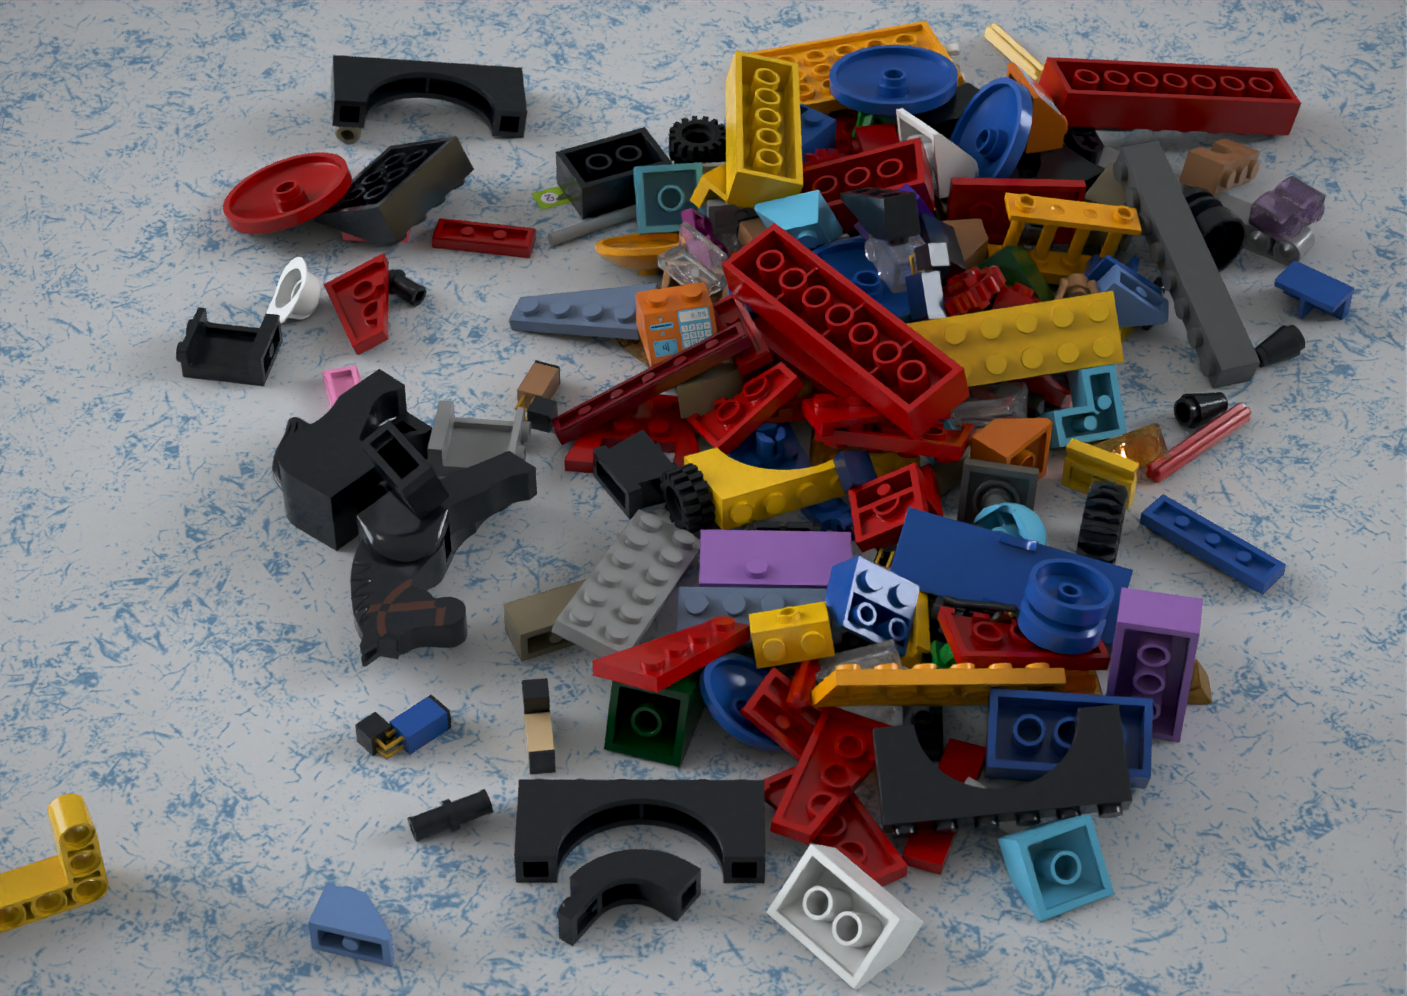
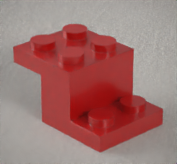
(882, 504)

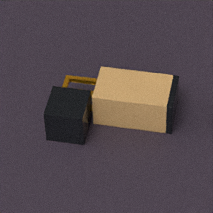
(538, 726)

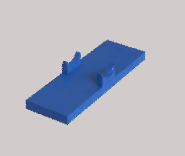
(983, 563)

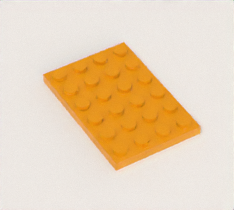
(818, 57)

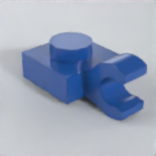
(832, 515)

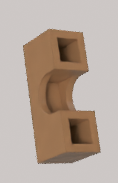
(1220, 168)

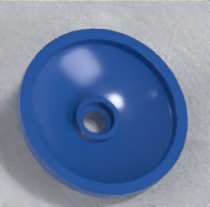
(725, 690)

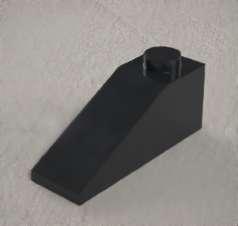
(885, 213)

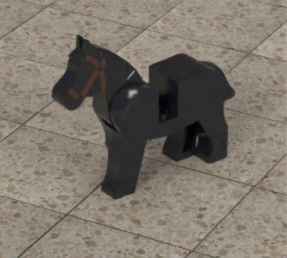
(338, 494)

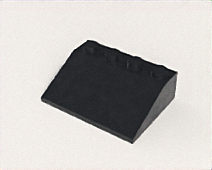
(399, 190)

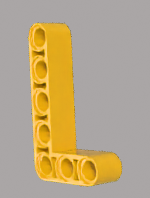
(61, 881)

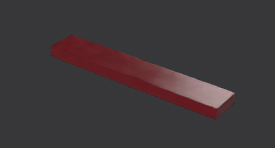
(651, 382)

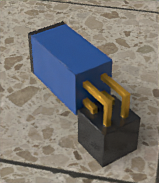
(408, 730)

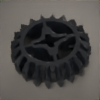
(1102, 521)

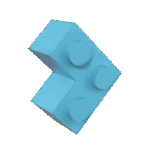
(1095, 410)

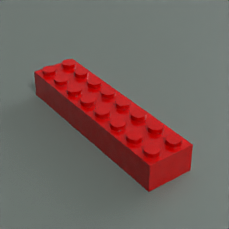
(1170, 96)
(846, 331)

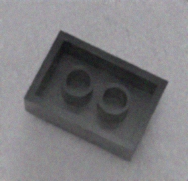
(600, 173)

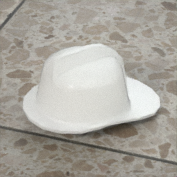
(296, 292)

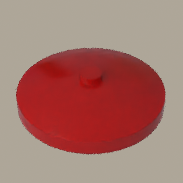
(287, 193)

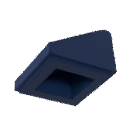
(854, 468)

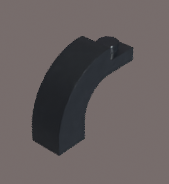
(627, 878)

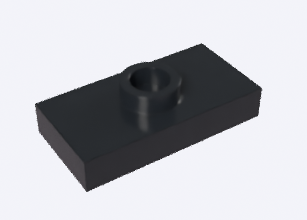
(928, 728)

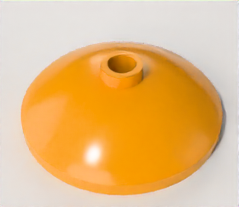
(637, 250)

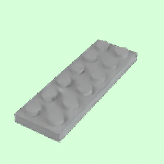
(628, 586)

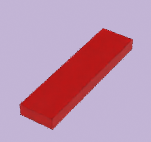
(931, 850)

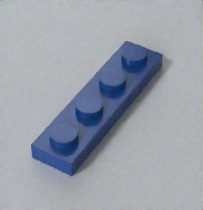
(1212, 544)

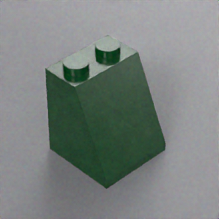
(1018, 267)
(654, 723)

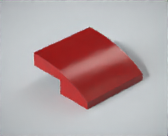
(771, 715)

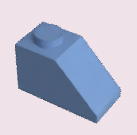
(1134, 300)
(350, 926)

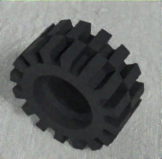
(697, 141)
(687, 498)

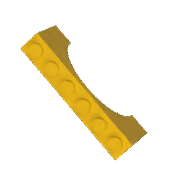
(756, 493)

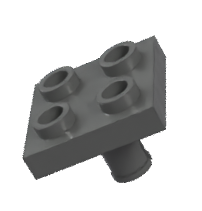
(994, 483)

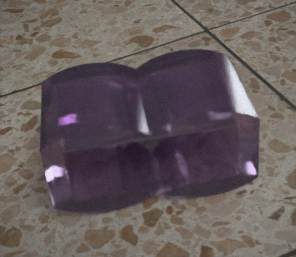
(1287, 209)

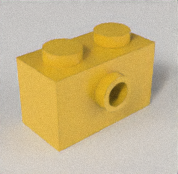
(791, 634)

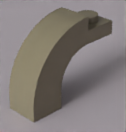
(705, 388)

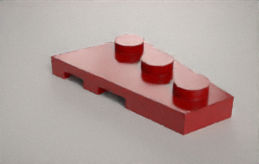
(362, 303)
(741, 415)

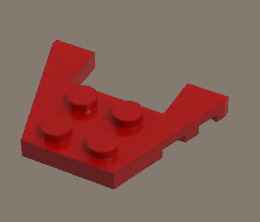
(657, 417)

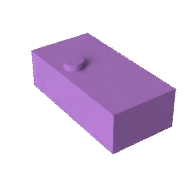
(770, 558)
(1156, 654)

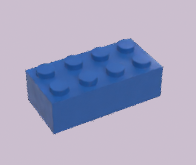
(1036, 728)

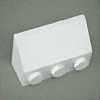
(944, 156)
(843, 915)

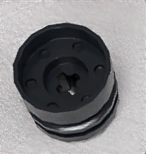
(1219, 226)

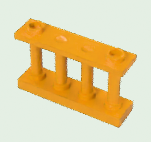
(1070, 214)

